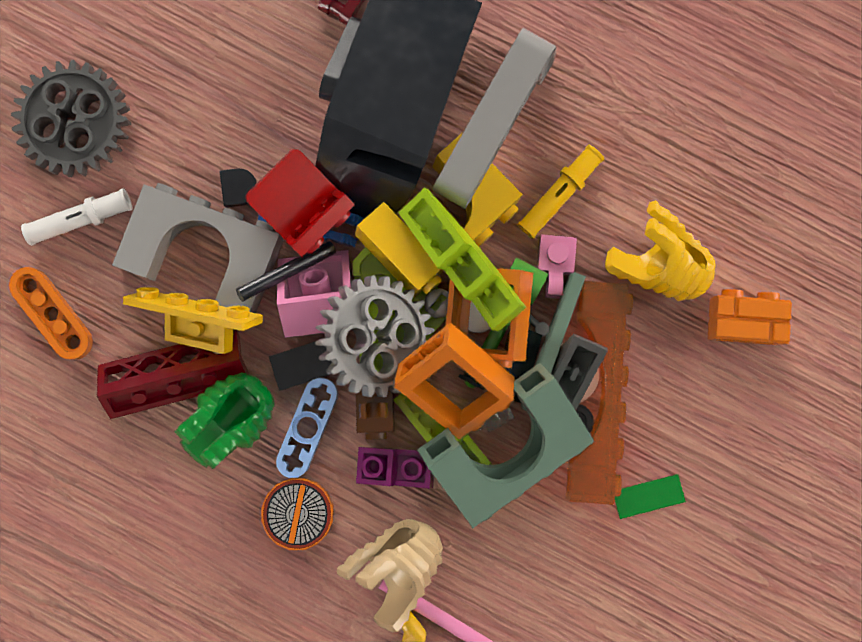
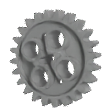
(353, 314)

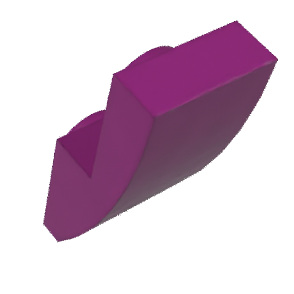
(392, 468)

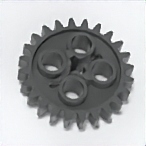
(40, 110)

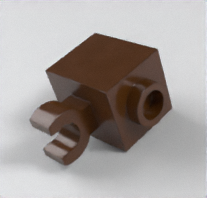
(375, 415)

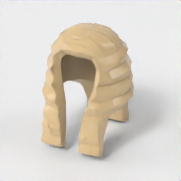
(405, 560)

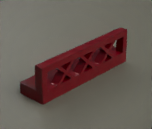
(169, 382)

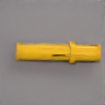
(571, 179)

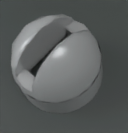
(430, 300)

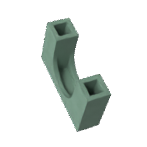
(553, 440)

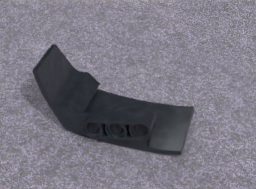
(389, 96)

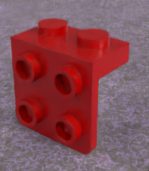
(299, 202)

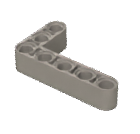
(494, 117)

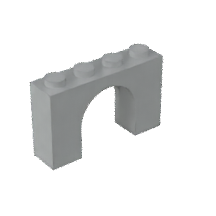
(163, 215)

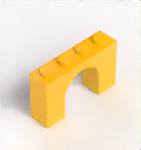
(400, 250)

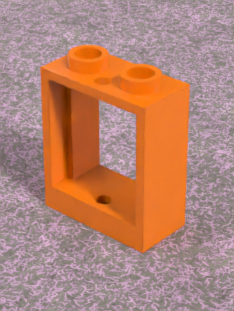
(459, 312)
(434, 354)

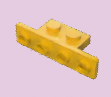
(194, 322)

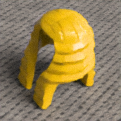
(673, 266)

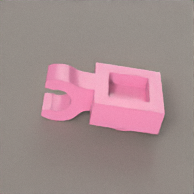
(556, 258)

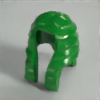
(226, 418)

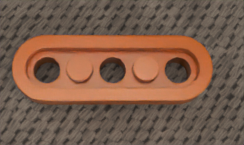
(37, 307)

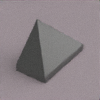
(577, 366)

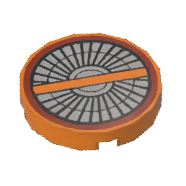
(297, 513)

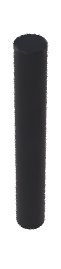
(285, 271)

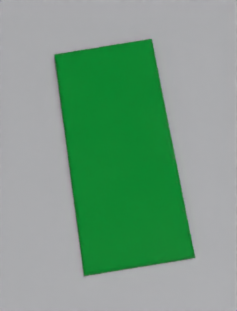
(649, 496)

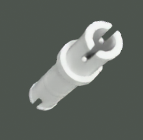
(89, 212)

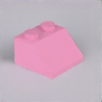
(307, 293)

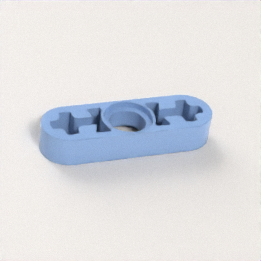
(305, 455)

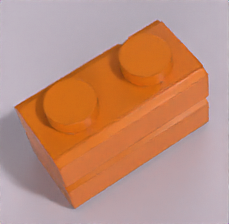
(749, 319)

